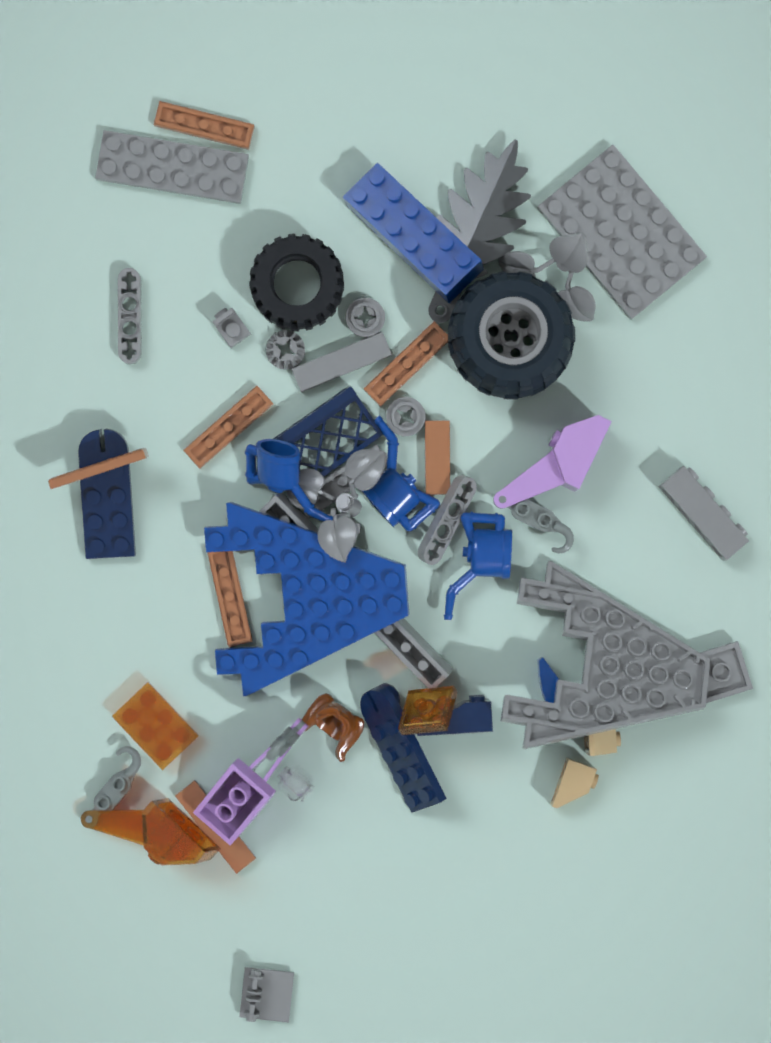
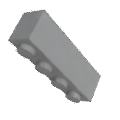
(703, 513)

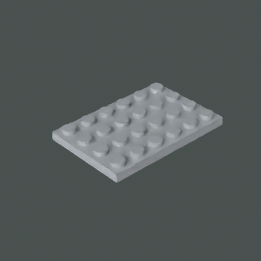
(629, 233)

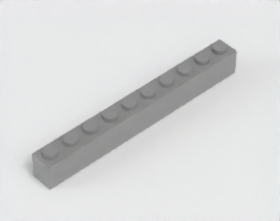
(399, 636)

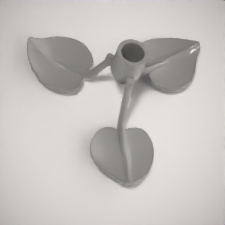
(571, 256)
(340, 534)

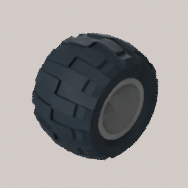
(520, 298)

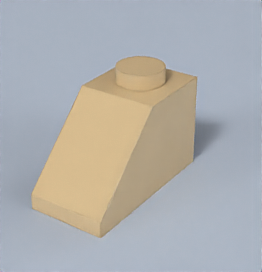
(602, 743)
(574, 782)

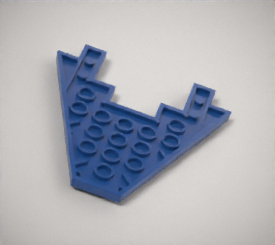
(323, 598)

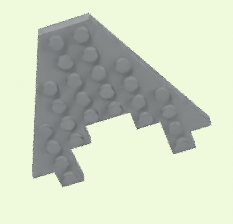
(628, 673)

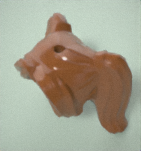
(336, 722)

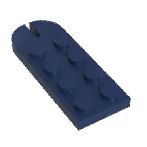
(106, 499)
(400, 752)

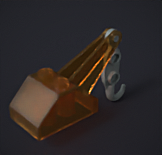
(160, 827)

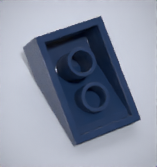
(469, 717)

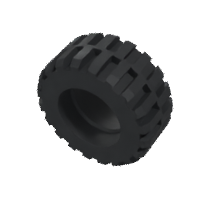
(296, 249)

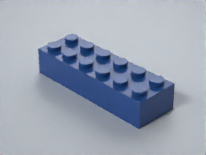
(413, 232)

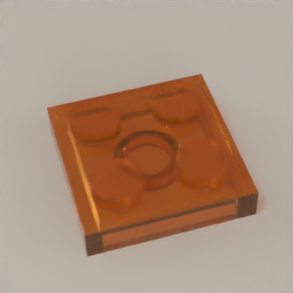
(428, 710)

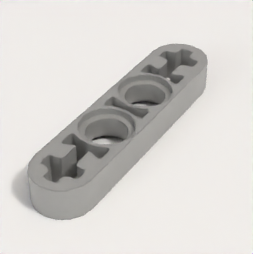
(129, 316)
(443, 518)

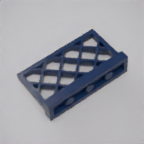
(320, 416)

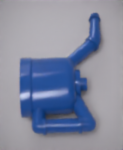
(279, 471)
(395, 493)
(487, 552)

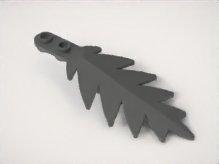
(481, 220)

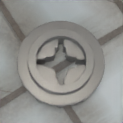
(357, 308)
(288, 360)
(403, 405)

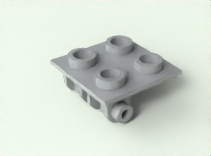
(266, 995)

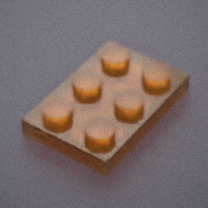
(155, 725)

